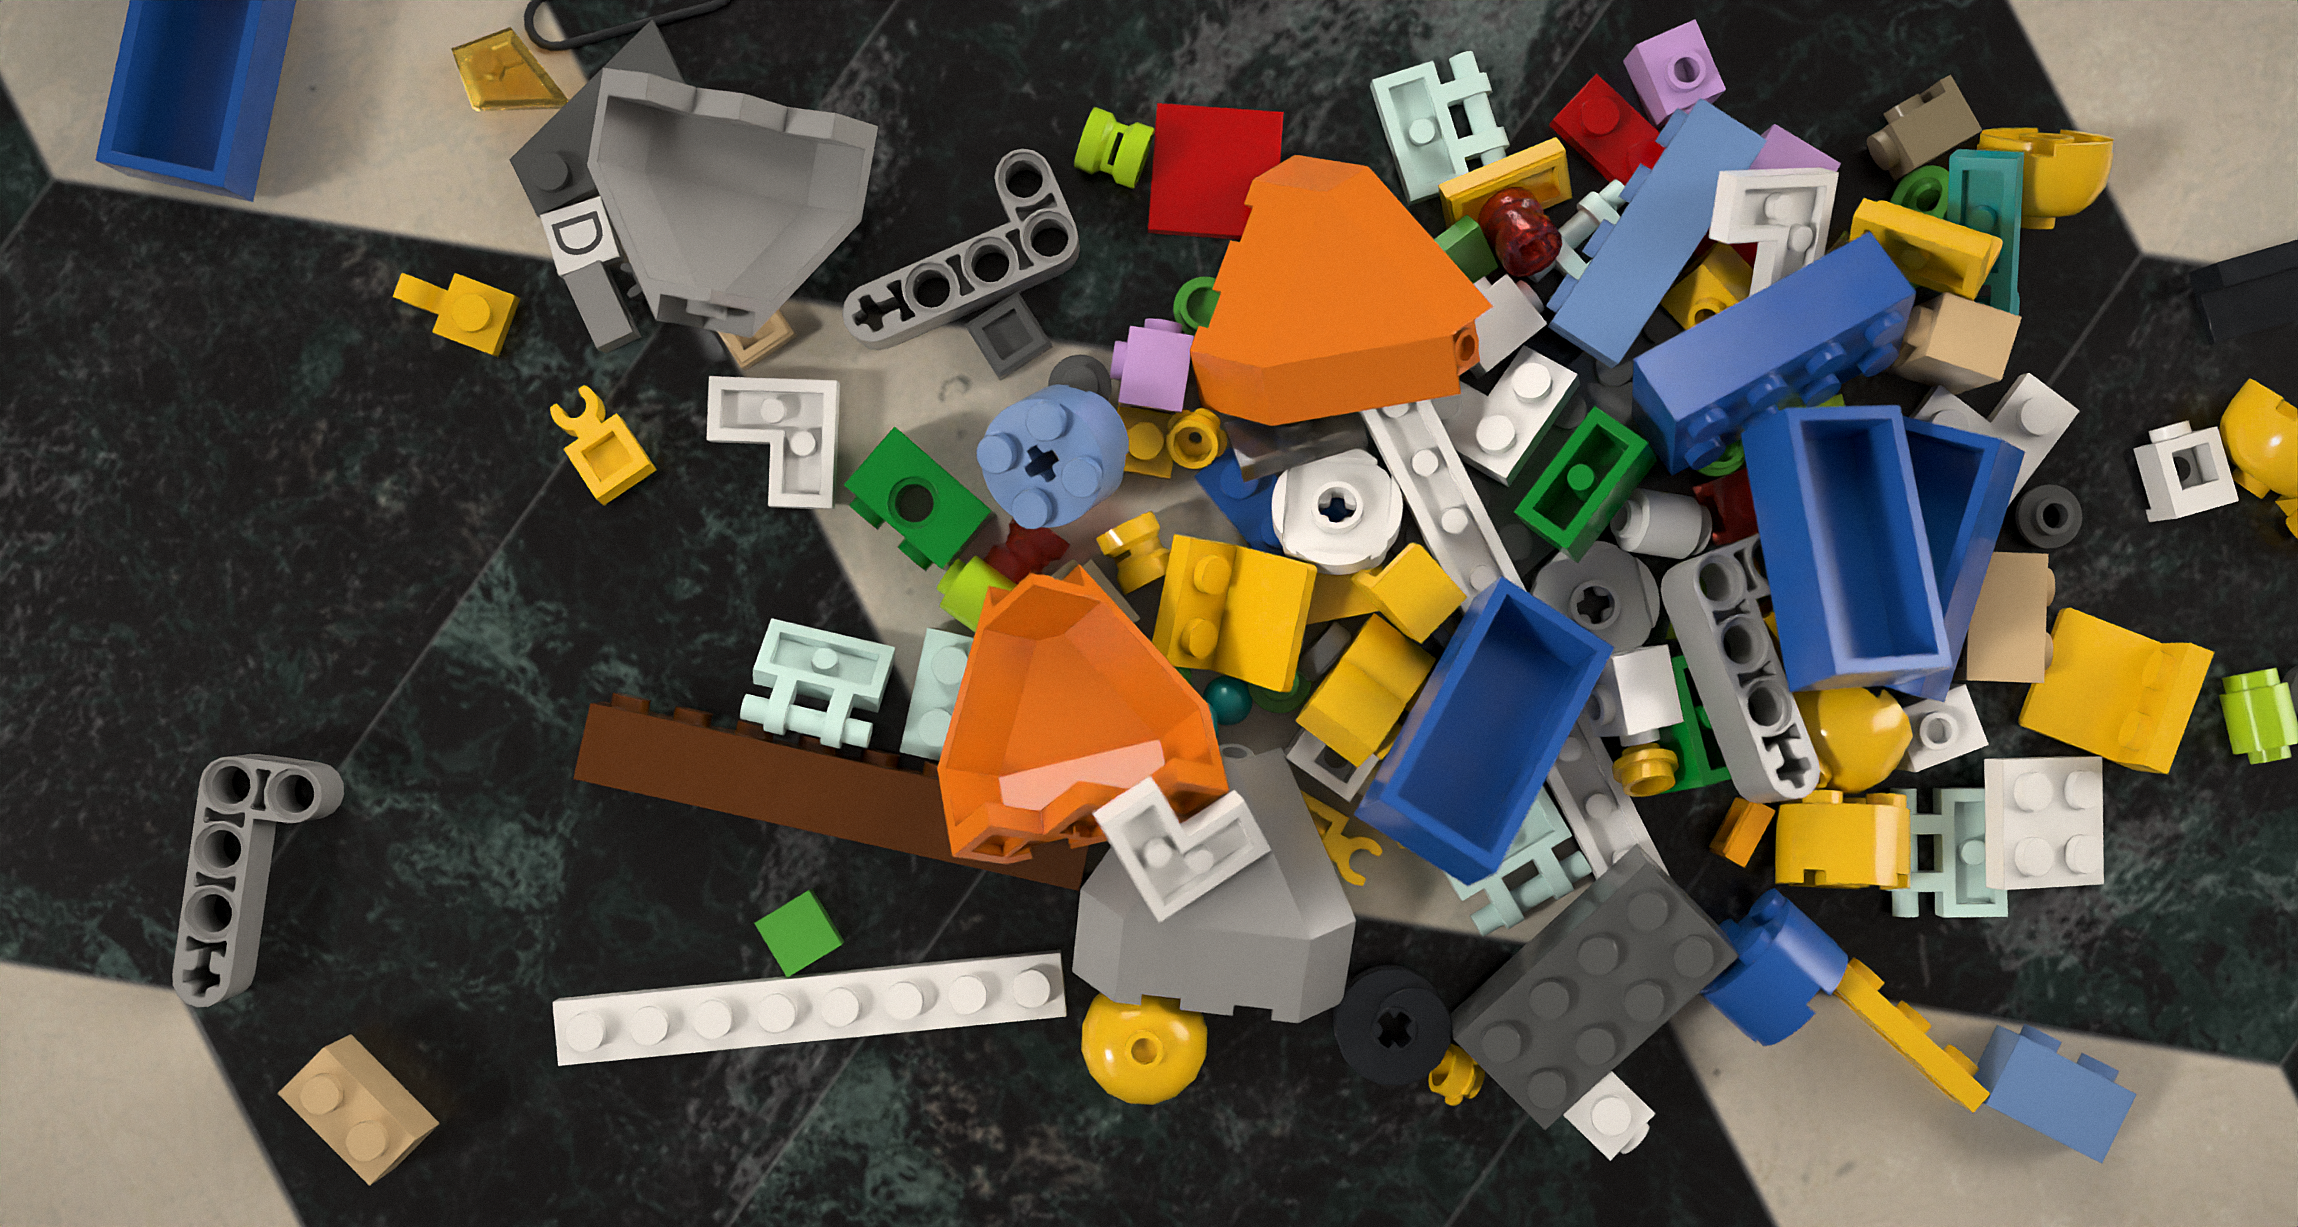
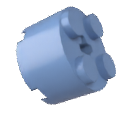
(1028, 476)

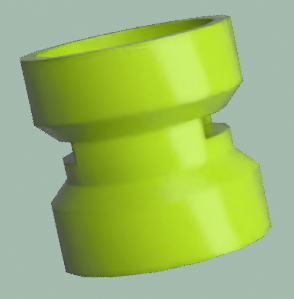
(1101, 141)

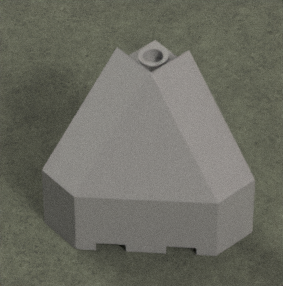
(724, 194)
(1258, 939)

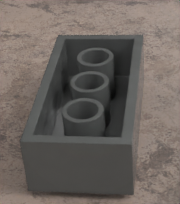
(1591, 986)

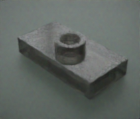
(1272, 449)

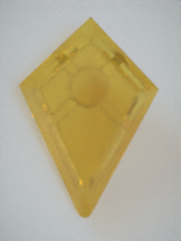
(505, 75)

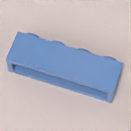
(1654, 235)

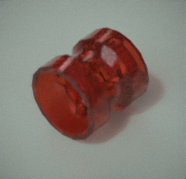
(1520, 231)
(1026, 552)

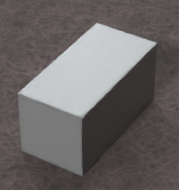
(602, 306)

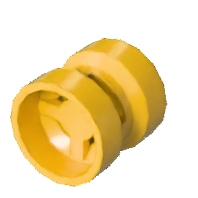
(1136, 552)

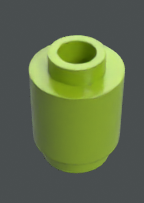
(966, 589)
(2259, 715)

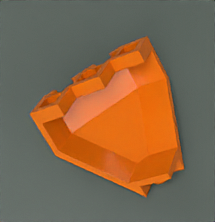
(1333, 303)
(1064, 717)

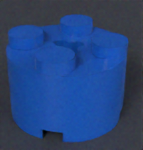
(1777, 970)

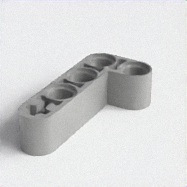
(958, 263)
(1787, 761)
(239, 882)

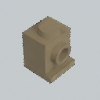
(1923, 129)

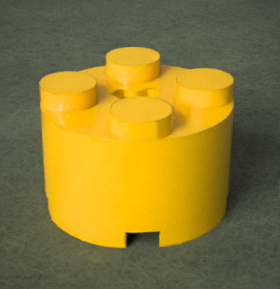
(1843, 841)

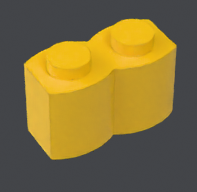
(1367, 692)

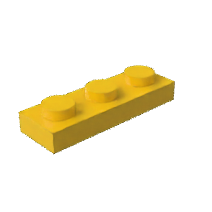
(1905, 1032)

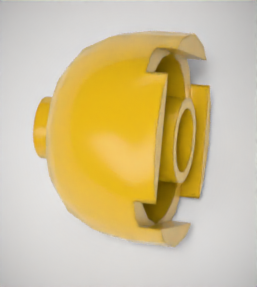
(2059, 172)
(2262, 441)
(1854, 736)
(1143, 1049)

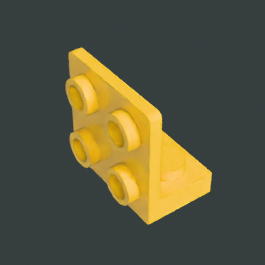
(1234, 611)
(2116, 692)

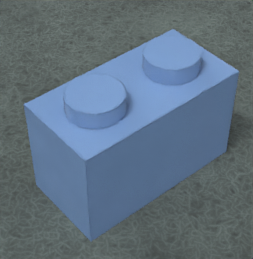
(2051, 1093)

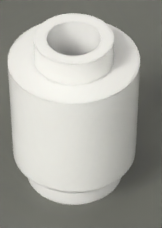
(1662, 524)

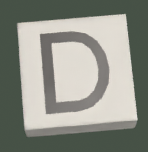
(581, 236)

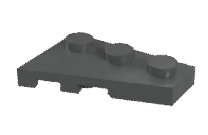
(556, 157)

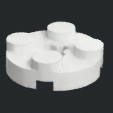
(1343, 546)
(1612, 573)

